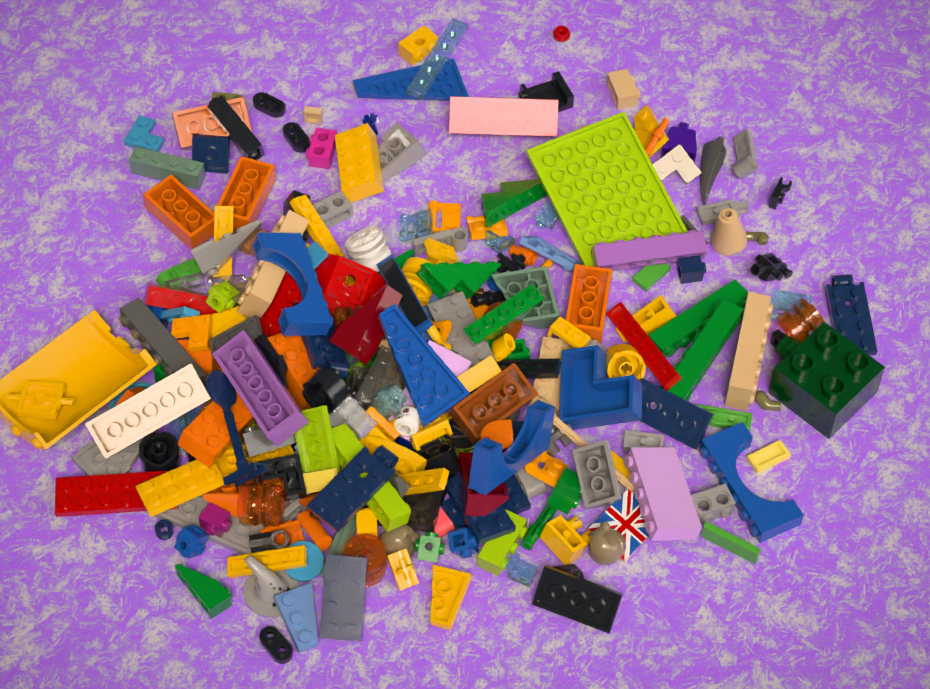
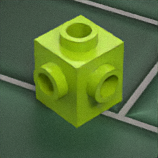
(222, 297)

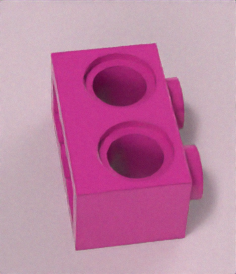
(322, 148)

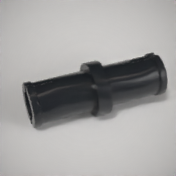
(487, 298)

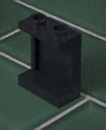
(552, 89)

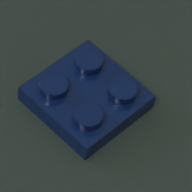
(211, 151)

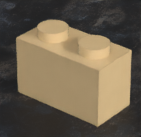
(623, 89)

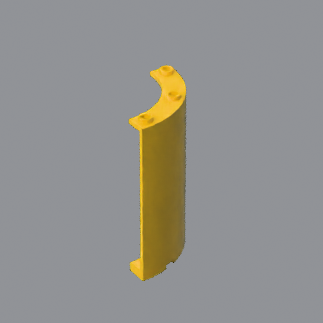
(90, 366)

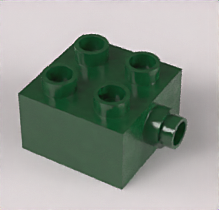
(824, 378)

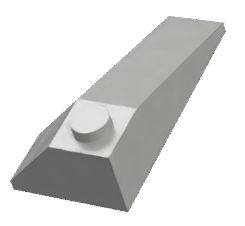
(398, 151)
(214, 255)

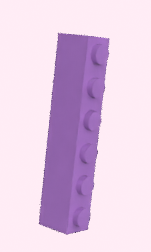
(649, 251)

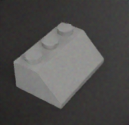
(597, 475)

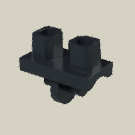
(518, 261)

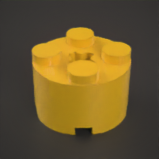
(624, 354)

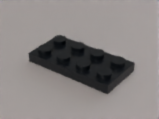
(577, 599)

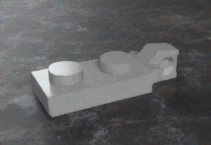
(709, 213)

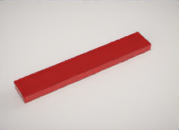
(644, 345)

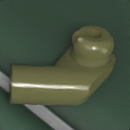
(761, 237)
(766, 403)

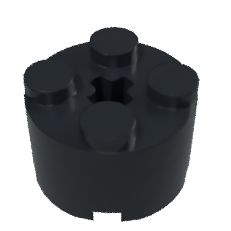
(325, 388)
(159, 452)
(440, 455)

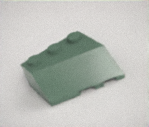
(515, 281)

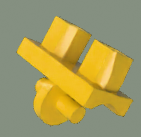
(402, 569)

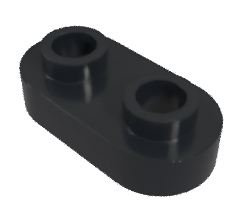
(271, 106)
(298, 140)
(274, 644)

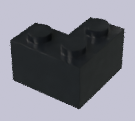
(288, 473)

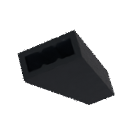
(234, 127)

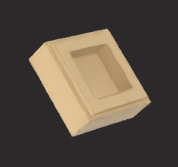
(313, 115)

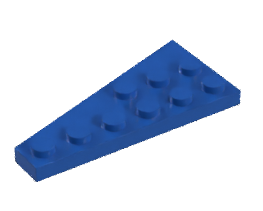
(395, 83)
(426, 376)

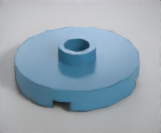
(314, 563)

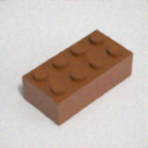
(493, 402)

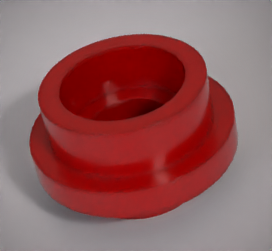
(561, 33)

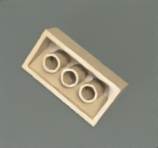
(550, 387)

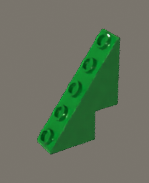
(511, 199)
(462, 277)
(504, 315)

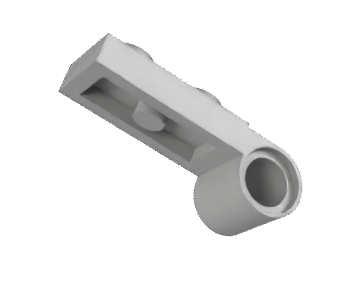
(745, 154)
(449, 237)

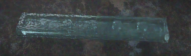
(437, 59)

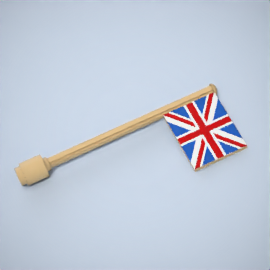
(622, 515)

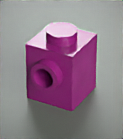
(215, 520)

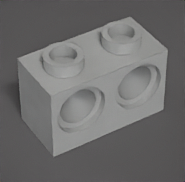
(334, 209)
(709, 500)

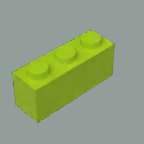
(498, 551)

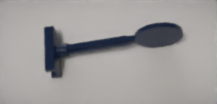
(225, 396)

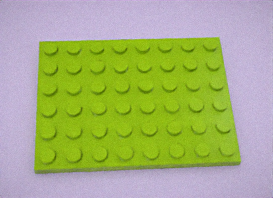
(604, 186)

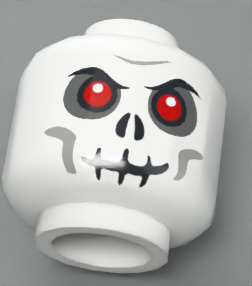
(407, 421)

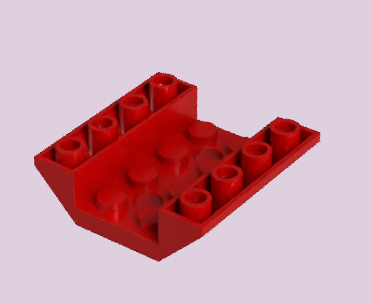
(336, 292)

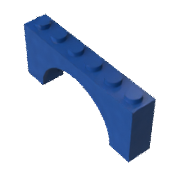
(290, 253)
(493, 467)
(762, 516)

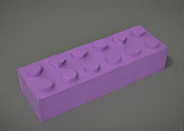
(260, 388)

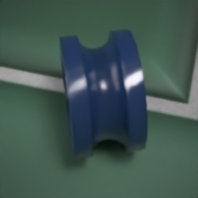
(161, 524)

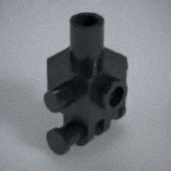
(770, 268)

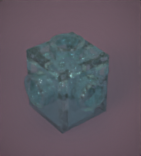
(389, 400)

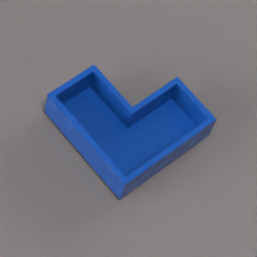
(589, 397)

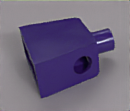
(683, 136)

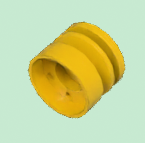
(421, 290)

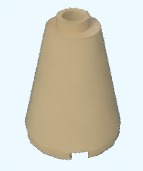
(728, 233)

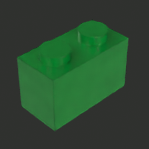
(566, 492)

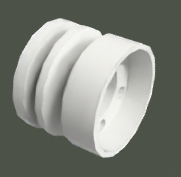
(368, 247)

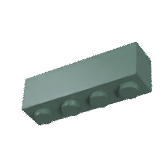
(161, 165)

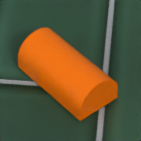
(315, 530)

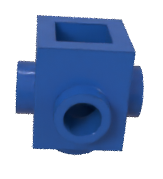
(191, 541)
(462, 543)

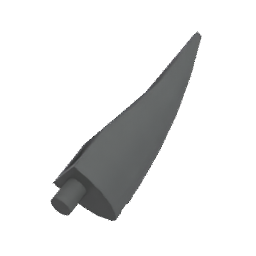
(711, 163)

